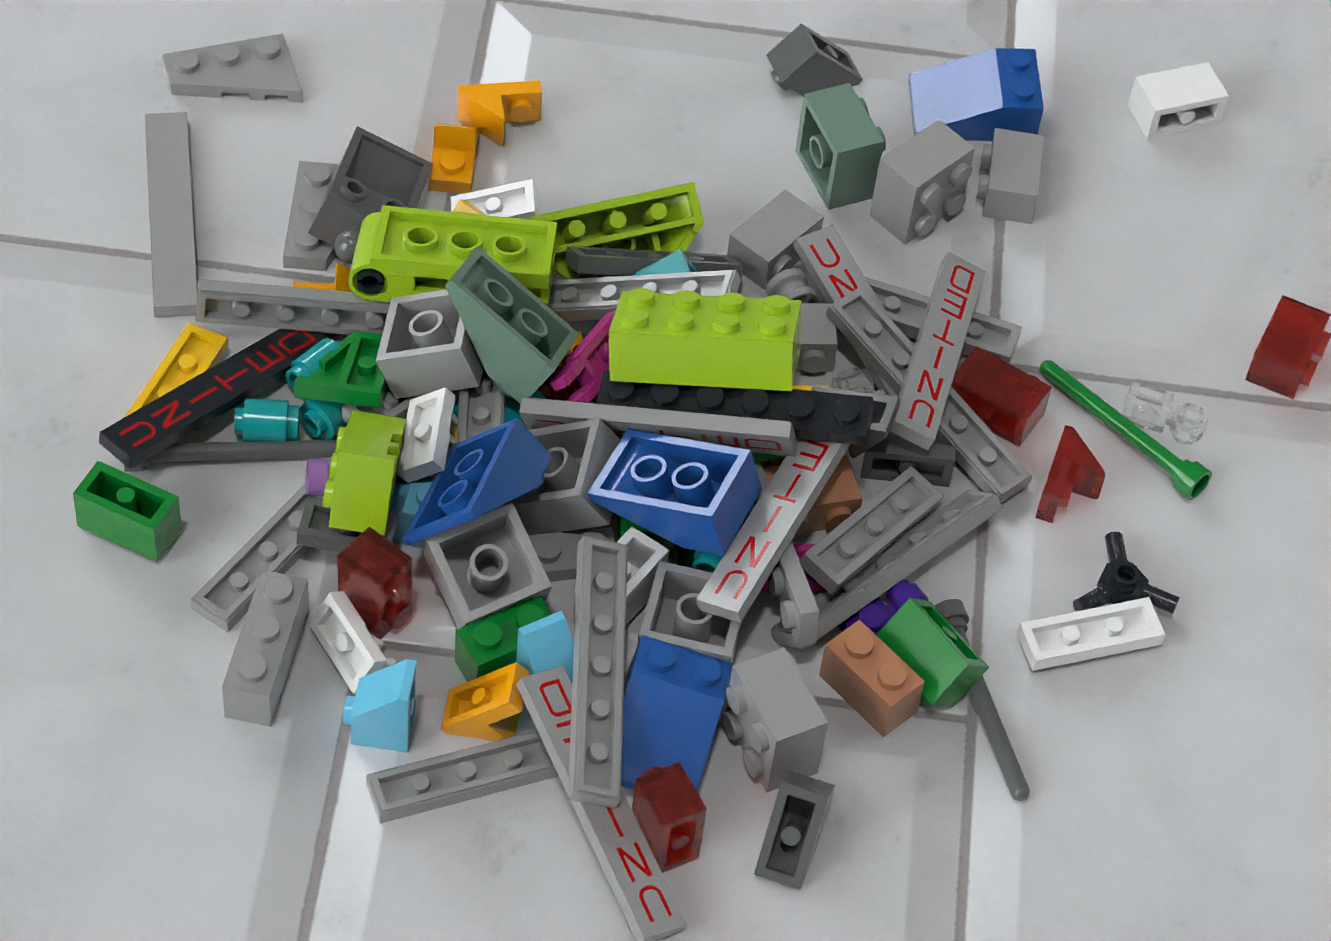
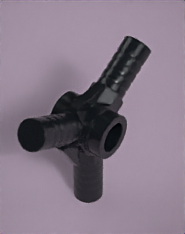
(1123, 582)

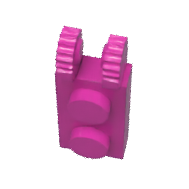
(587, 363)

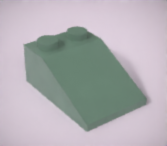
(508, 325)

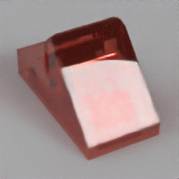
(1071, 472)

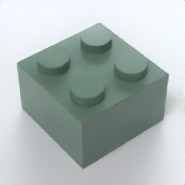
(839, 145)

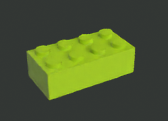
(705, 340)

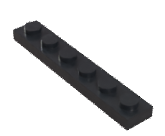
(812, 413)

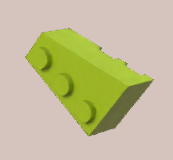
(364, 472)

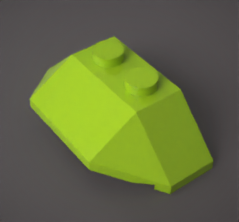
(643, 221)

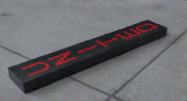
(205, 396)

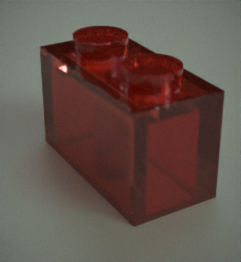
(1288, 347)
(1001, 395)
(377, 581)
(669, 815)

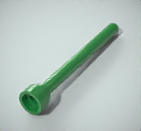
(1188, 476)

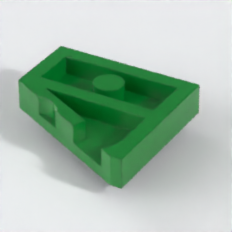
(347, 374)

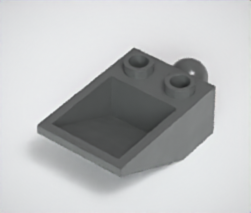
(365, 180)

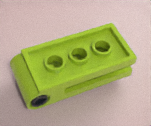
(421, 249)

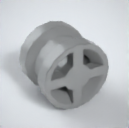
(793, 285)

